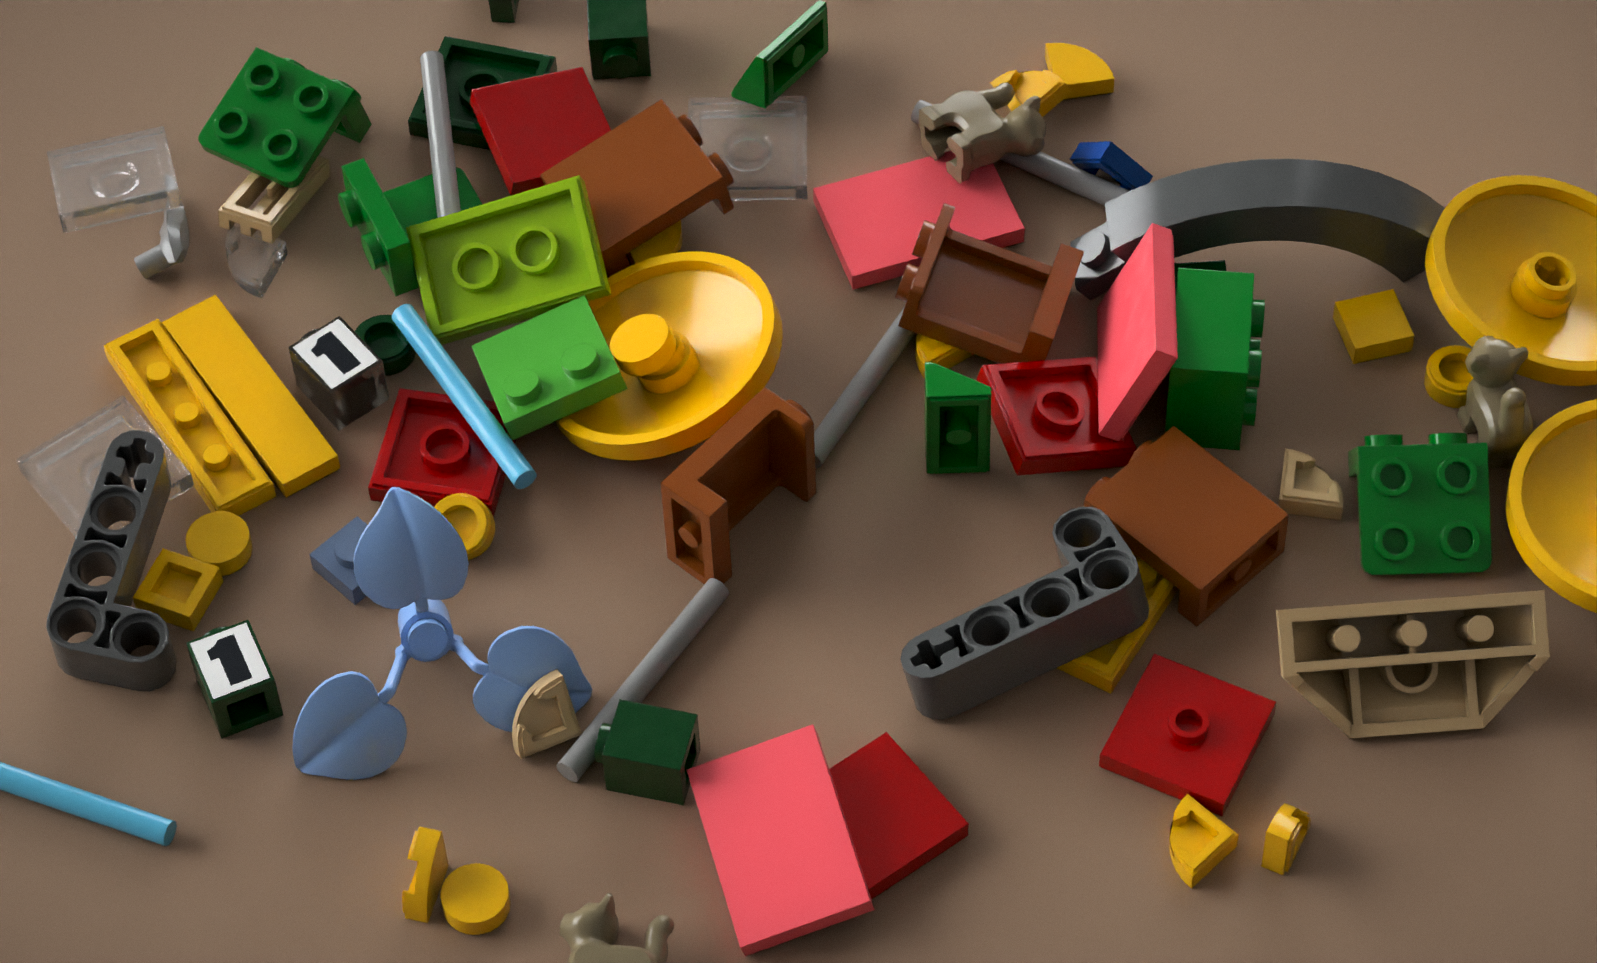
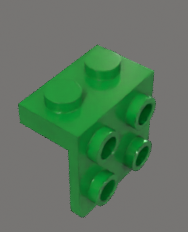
(281, 118)
(385, 215)
(1422, 505)

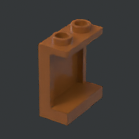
(645, 180)
(984, 294)
(729, 475)
(1192, 521)

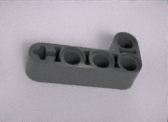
(121, 555)
(1035, 626)

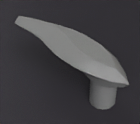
(172, 246)

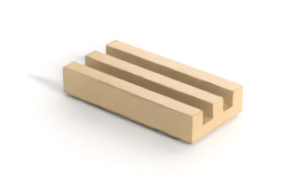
(277, 206)

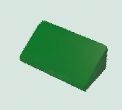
(785, 58)
(956, 422)

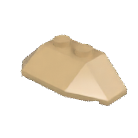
(1414, 660)

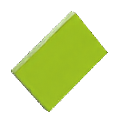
(508, 260)

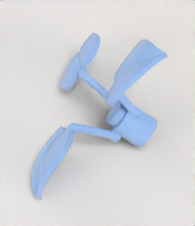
(411, 563)

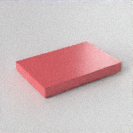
(881, 213)
(1136, 333)
(779, 840)

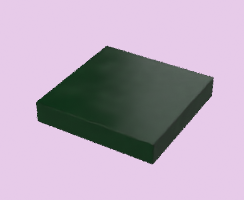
(471, 67)

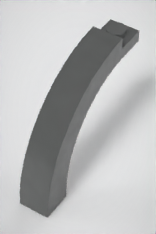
(1265, 202)

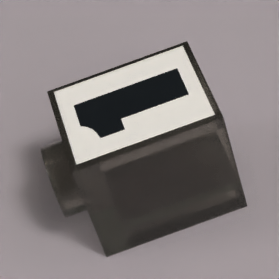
(339, 372)

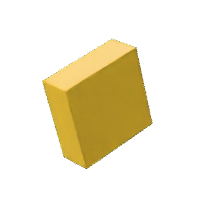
(1373, 326)
(178, 589)

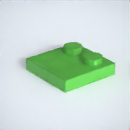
(548, 367)

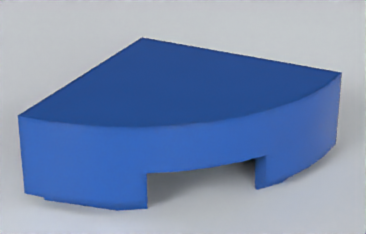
(1111, 160)

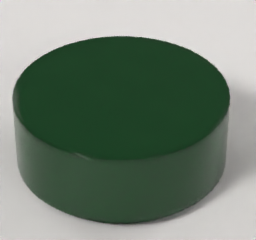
(387, 343)

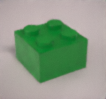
(1215, 357)

